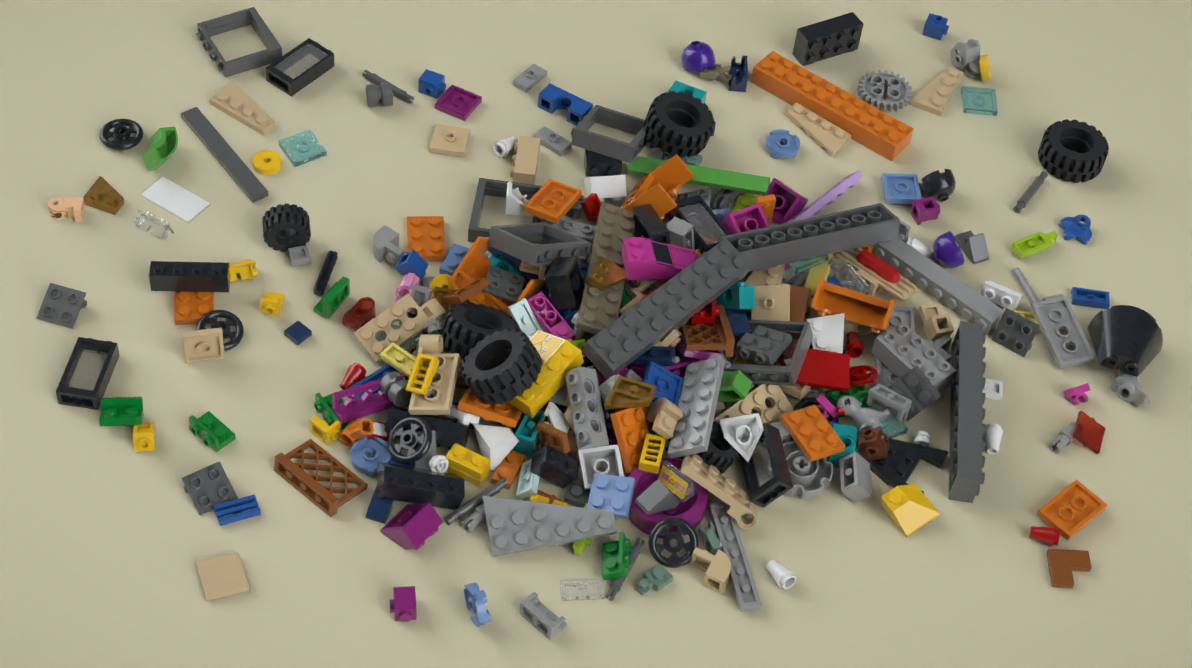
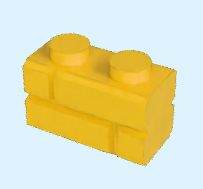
(468, 464)

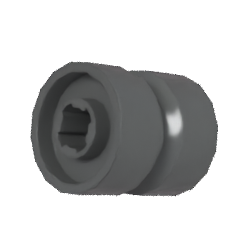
(379, 94)
(393, 387)

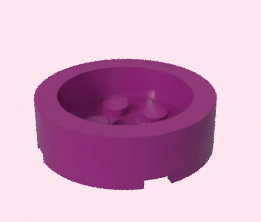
(690, 510)

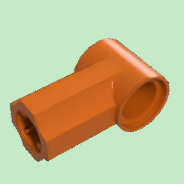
(356, 431)

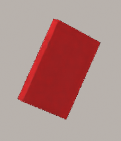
(825, 370)

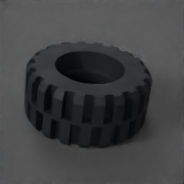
(675, 138)
(1069, 165)
(470, 323)
(501, 366)

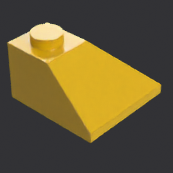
(908, 508)

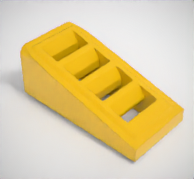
(422, 359)
(650, 466)

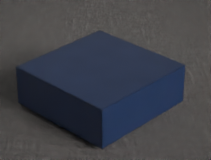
(297, 332)

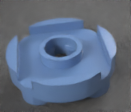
(790, 144)
(369, 465)
(475, 602)

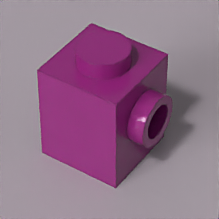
(404, 603)

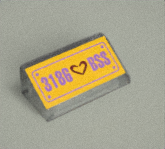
(676, 481)

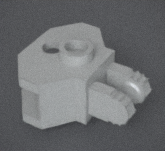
(967, 58)

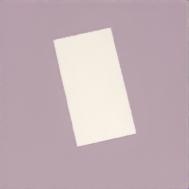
(175, 199)

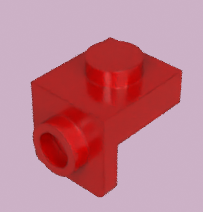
(591, 206)

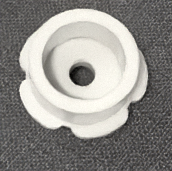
(922, 438)
(438, 463)

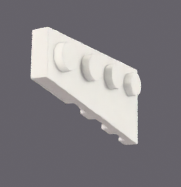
(828, 334)

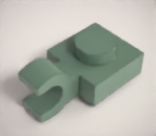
(711, 542)
(655, 578)

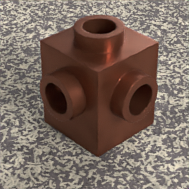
(874, 444)

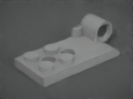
(1056, 314)

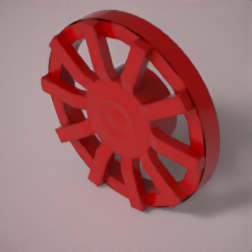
(859, 375)

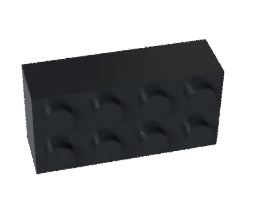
(827, 38)

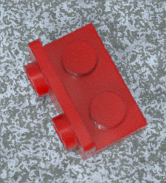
(706, 314)

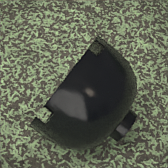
(938, 185)

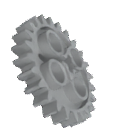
(872, 89)

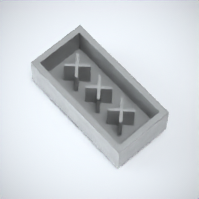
(903, 349)

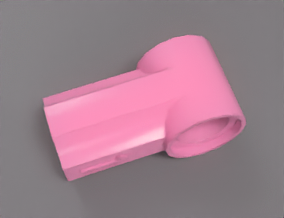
(406, 285)

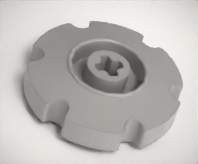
(806, 476)

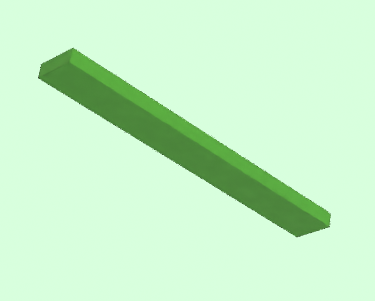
(708, 176)

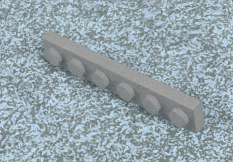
(732, 546)

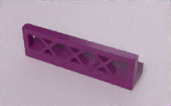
(361, 407)

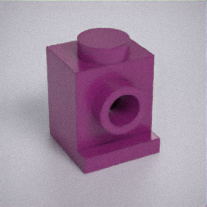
(925, 210)

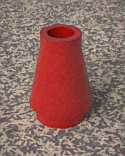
(854, 345)
(353, 375)
(1046, 535)

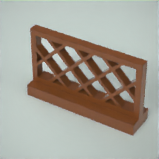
(722, 338)
(309, 485)

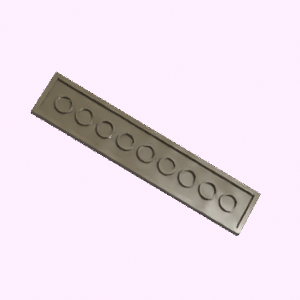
(597, 306)

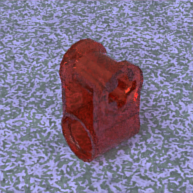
(360, 313)

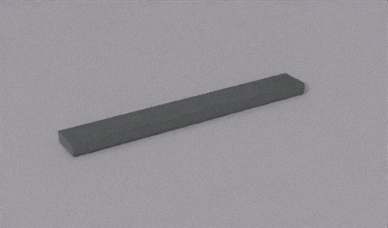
(224, 154)

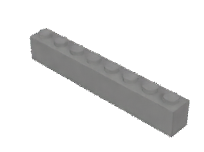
(939, 283)

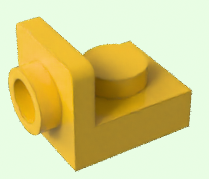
(272, 303)
(323, 431)
(144, 437)

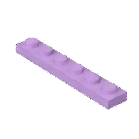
(828, 197)

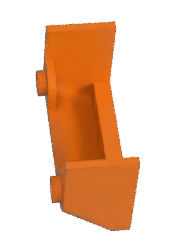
(660, 187)
(476, 266)
(857, 306)

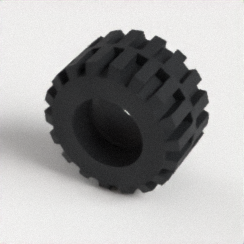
(286, 227)
(720, 451)

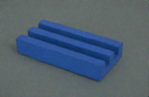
(1090, 298)
(236, 507)

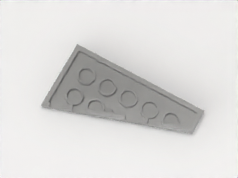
(529, 525)

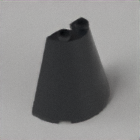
(1125, 338)

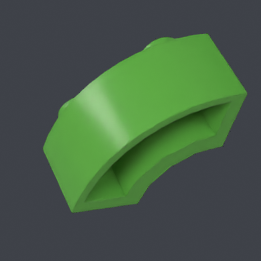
(162, 147)
(734, 386)

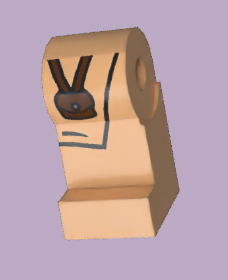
(67, 208)

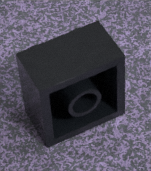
(565, 283)

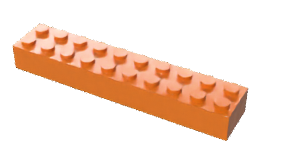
(863, 121)

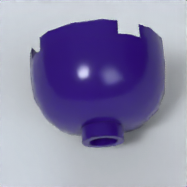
(697, 56)
(947, 251)

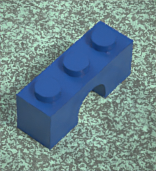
(555, 98)

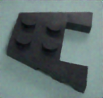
(903, 460)

